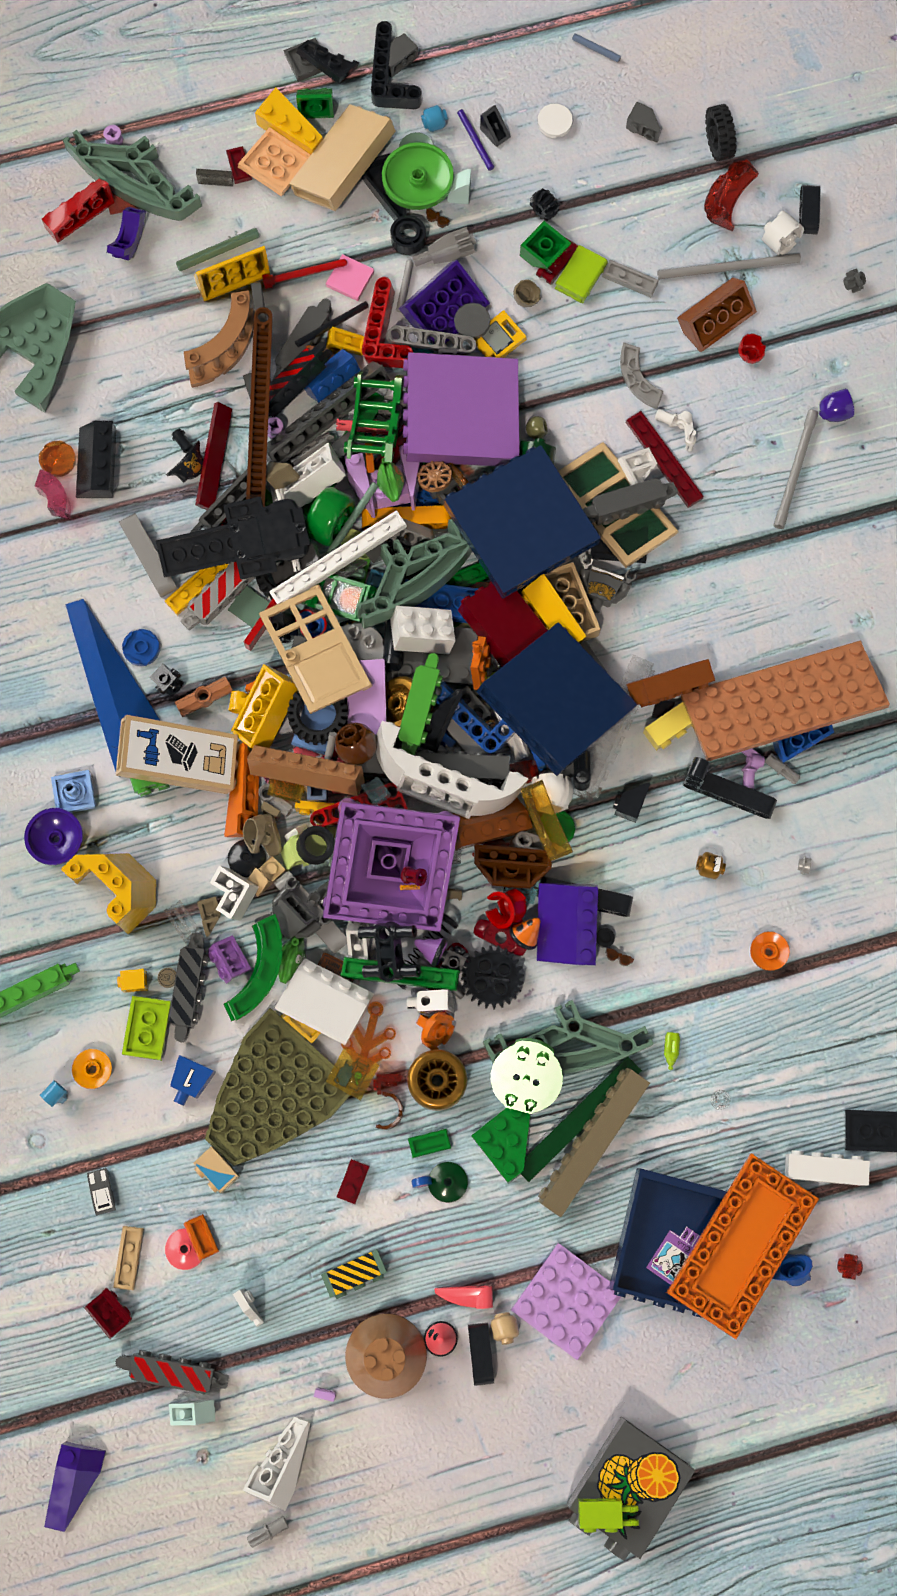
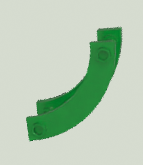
(392, 425)
(265, 972)

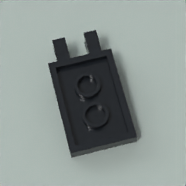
(870, 1131)

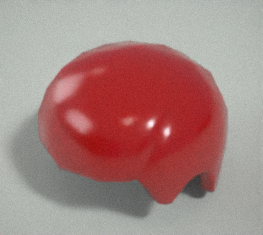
(751, 348)

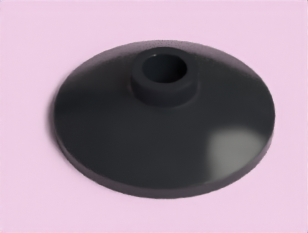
(242, 866)

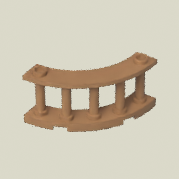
(226, 347)

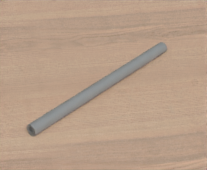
(728, 266)

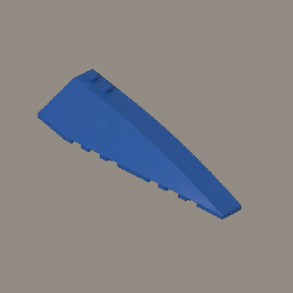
(109, 679)

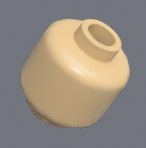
(504, 1328)

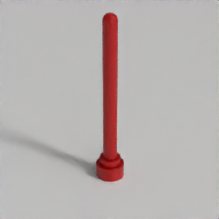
(270, 280)

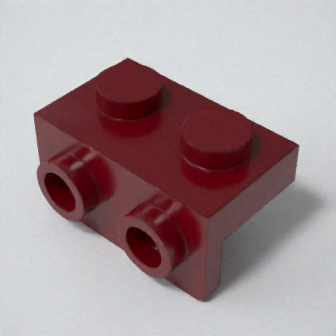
(109, 1313)

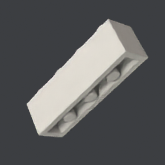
(827, 1169)

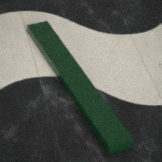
(572, 1124)

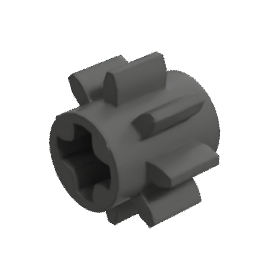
(854, 280)

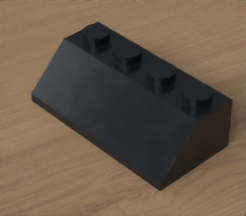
(96, 460)

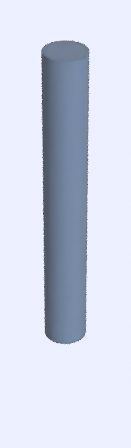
(595, 47)

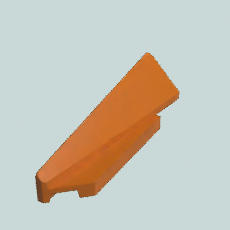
(244, 798)

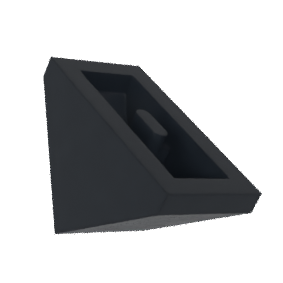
(493, 126)

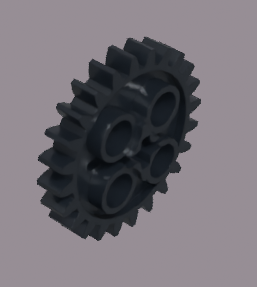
(488, 995)

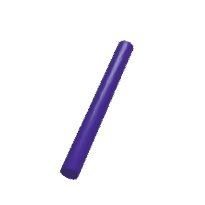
(475, 140)

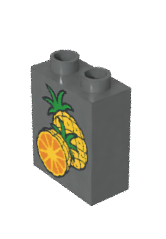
(640, 1475)

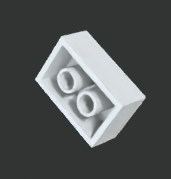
(422, 630)

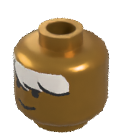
(710, 865)

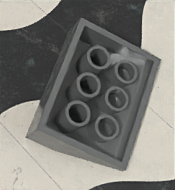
(453, 666)

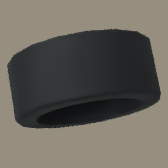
(305, 855)

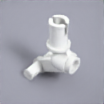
(683, 421)

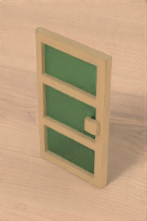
(629, 538)

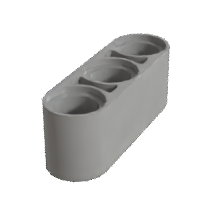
(418, 534)

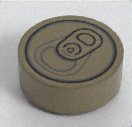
(167, 977)

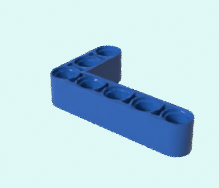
(474, 720)

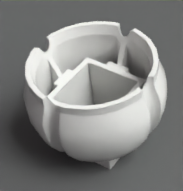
(558, 789)

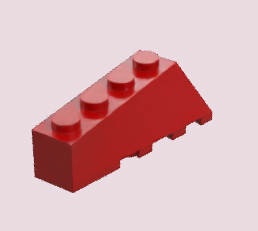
(78, 210)

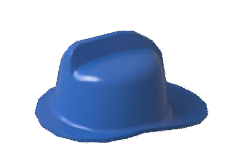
(794, 1270)

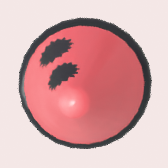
(440, 1338)

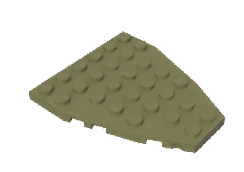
(271, 1092)

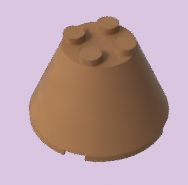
(386, 1356)

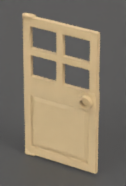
(322, 666)

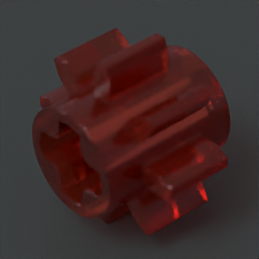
(850, 1266)

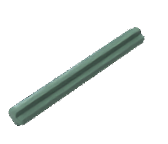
(217, 249)

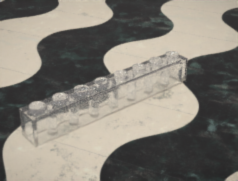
(603, 751)

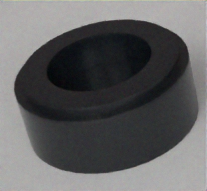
(605, 938)

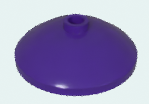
(44, 828)

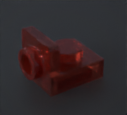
(389, 1079)

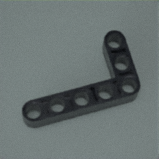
(381, 71)
(727, 791)

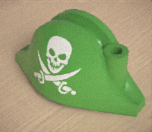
(292, 956)

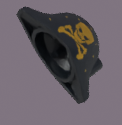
(190, 465)

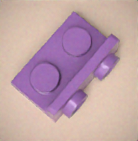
(228, 959)

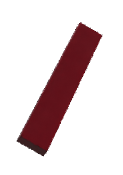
(213, 455)
(665, 459)

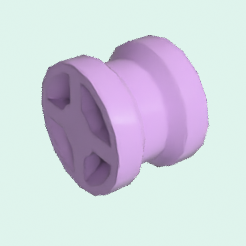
(116, 137)
(272, 432)

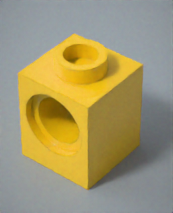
(132, 980)

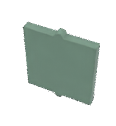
(248, 606)

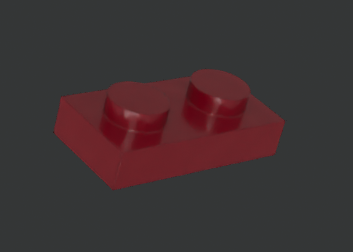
(353, 1181)

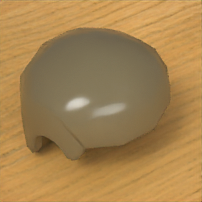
(526, 293)

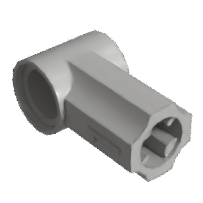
(283, 805)

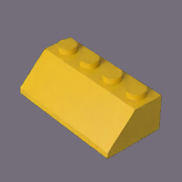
(550, 608)
(264, 708)

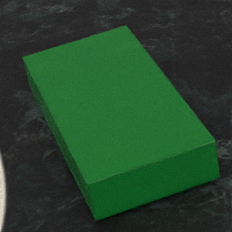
(429, 1143)

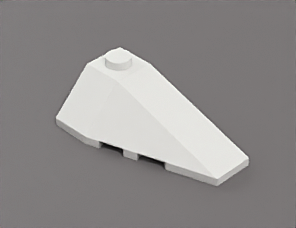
(278, 1474)

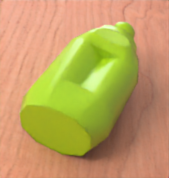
(671, 1048)

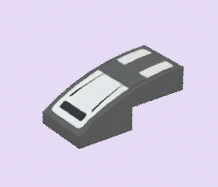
(101, 1191)

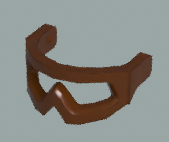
(398, 1119)

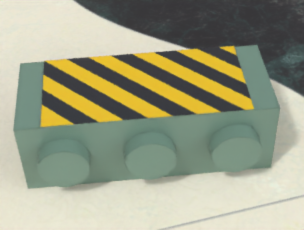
(354, 1274)

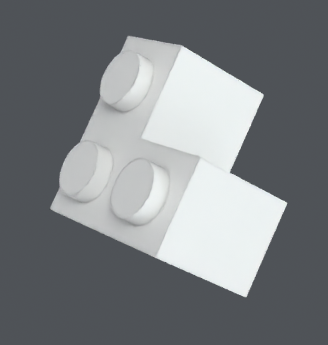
(237, 893)

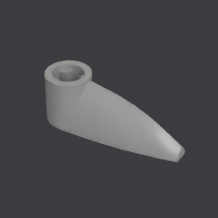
(528, 840)

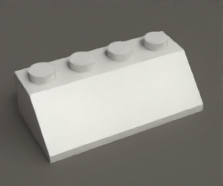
(316, 474)

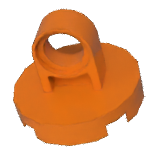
(436, 1029)

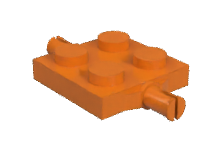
(480, 662)

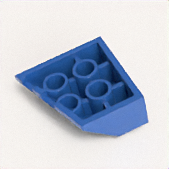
(794, 745)

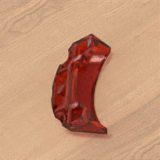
(726, 191)

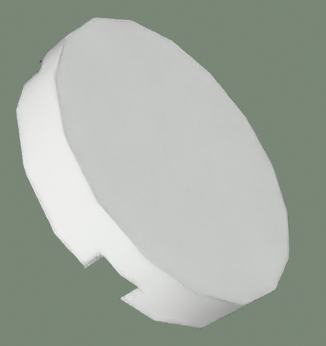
(554, 120)

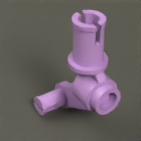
(753, 763)

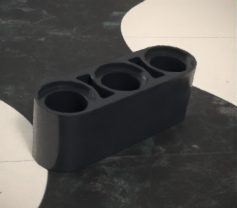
(809, 209)
(481, 1354)

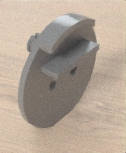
(365, 642)

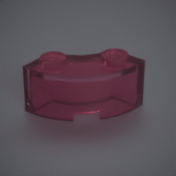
(52, 489)

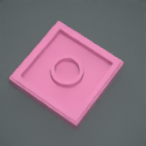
(350, 279)

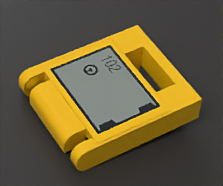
(498, 340)

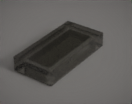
(214, 177)

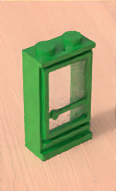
(342, 596)

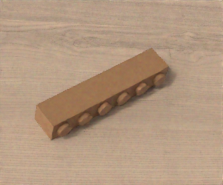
(306, 770)

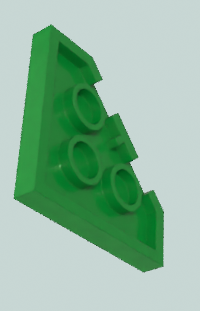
(505, 1142)

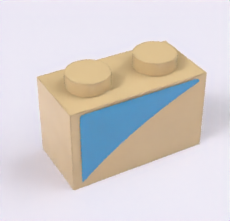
(216, 1170)

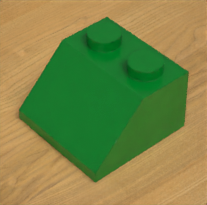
(315, 103)
(543, 246)

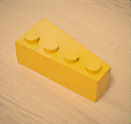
(287, 121)

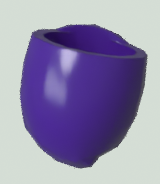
(837, 406)

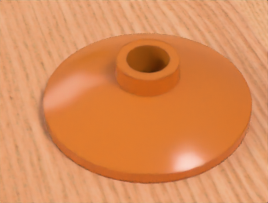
(776, 944)

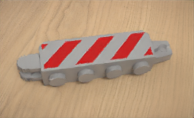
(215, 597)

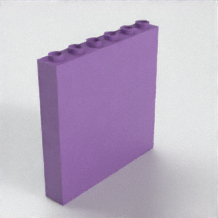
(461, 409)

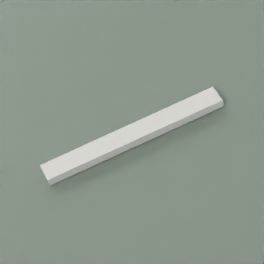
(339, 558)

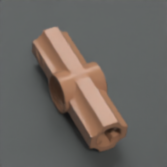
(214, 690)

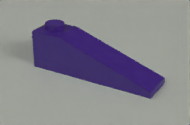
(73, 1477)

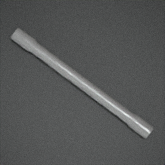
(809, 425)

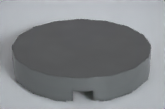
(472, 320)

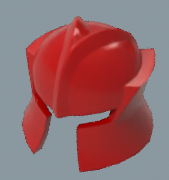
(511, 905)

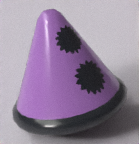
(432, 949)

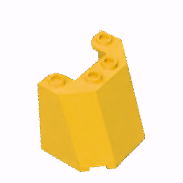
(125, 878)

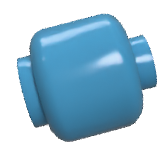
(434, 118)

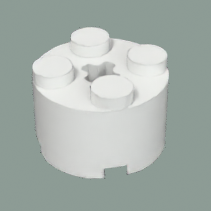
(782, 233)

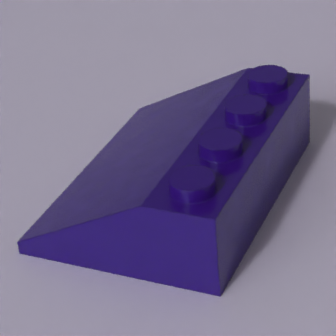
(440, 298)
(567, 923)

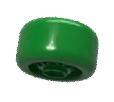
(329, 515)

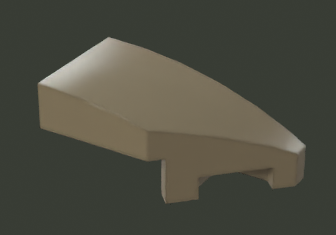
(209, 913)

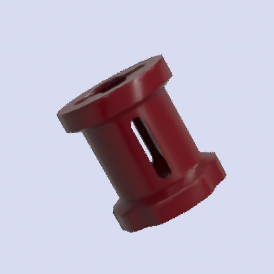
(414, 876)

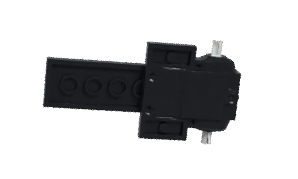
(252, 538)

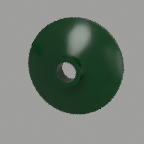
(456, 1189)

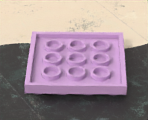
(566, 1301)

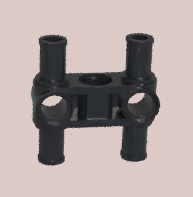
(389, 951)

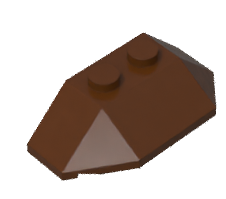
(511, 865)

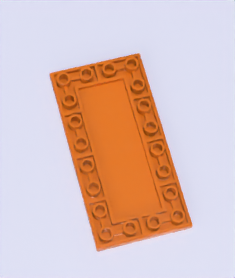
(742, 1246)

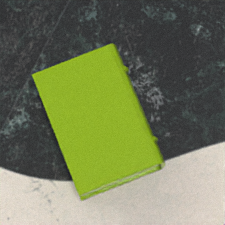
(581, 274)

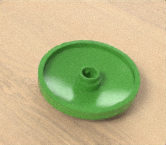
(417, 176)

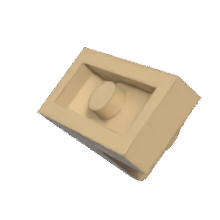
(266, 875)

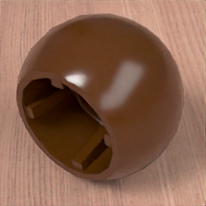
(355, 743)

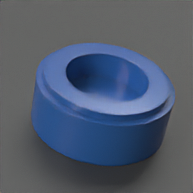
(421, 1182)

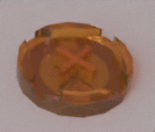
(57, 458)

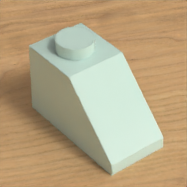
(461, 188)
(192, 1412)

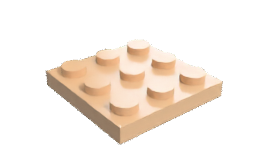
(274, 161)

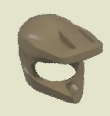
(265, 832)

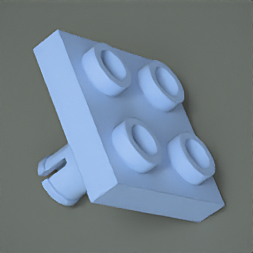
(73, 791)

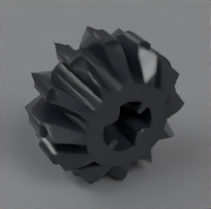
(544, 204)

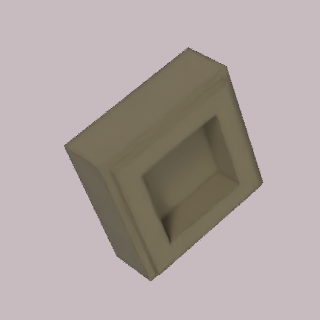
(269, 809)

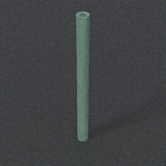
(353, 517)

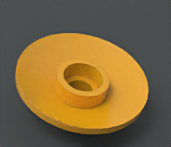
(82, 1065)

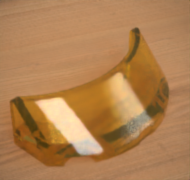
(545, 821)

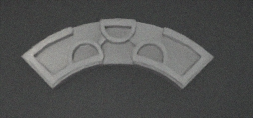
(634, 379)

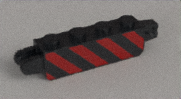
(297, 377)

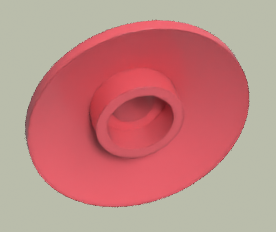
(176, 1256)

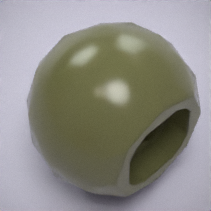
(536, 427)

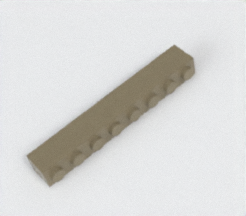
(593, 1142)

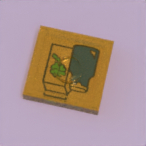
(352, 1073)

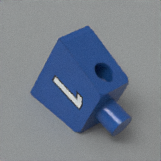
(189, 1079)

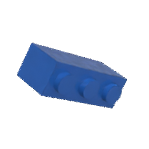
(337, 372)

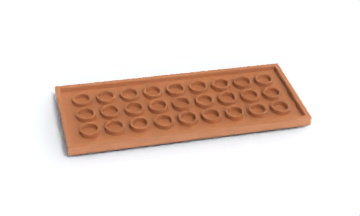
(784, 700)

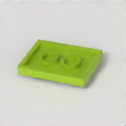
(146, 1028)

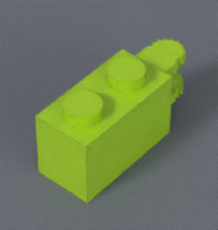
(604, 1514)

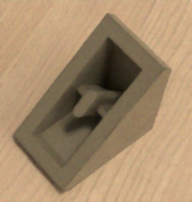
(280, 475)

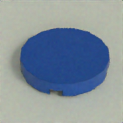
(141, 647)

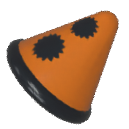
(526, 933)

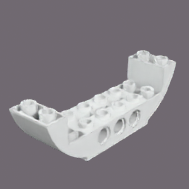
(440, 785)

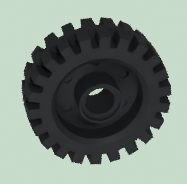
(720, 132)

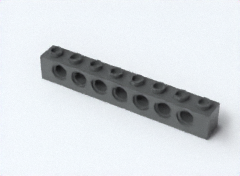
(322, 416)

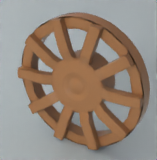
(434, 476)

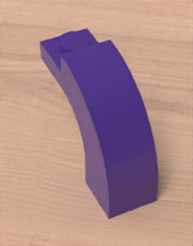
(129, 234)

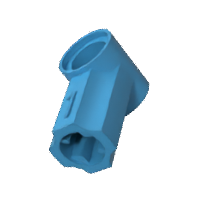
(54, 1094)

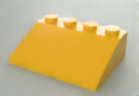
(232, 273)

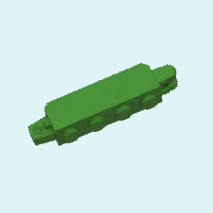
(419, 705)
(36, 987)

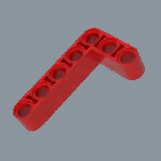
(380, 328)
(327, 811)

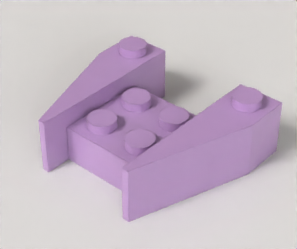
(361, 481)

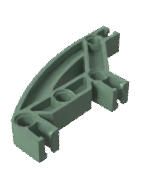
(108, 161)
(438, 568)
(606, 1042)

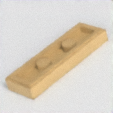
(128, 1258)

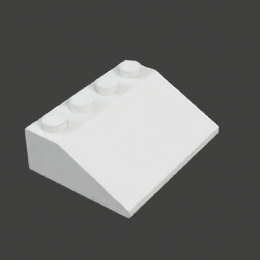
(324, 1001)

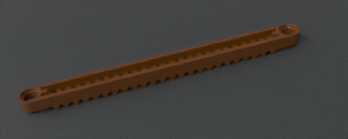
(259, 406)

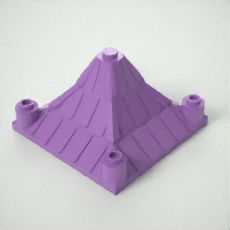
(368, 862)

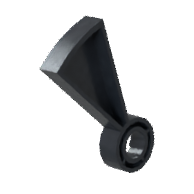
(373, 180)

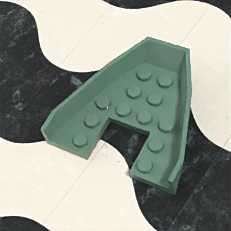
(39, 331)

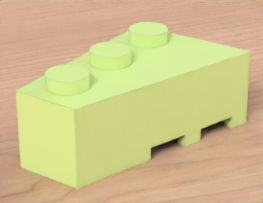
(314, 845)

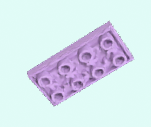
(370, 705)

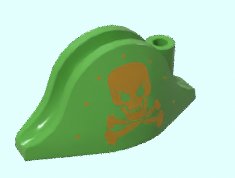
(390, 480)

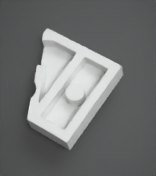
(637, 465)
(245, 1300)

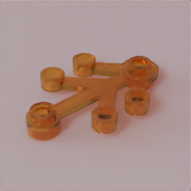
(366, 1043)

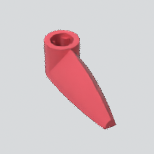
(468, 1296)

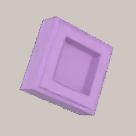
(325, 1394)

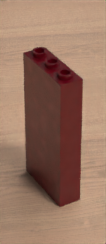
(504, 622)

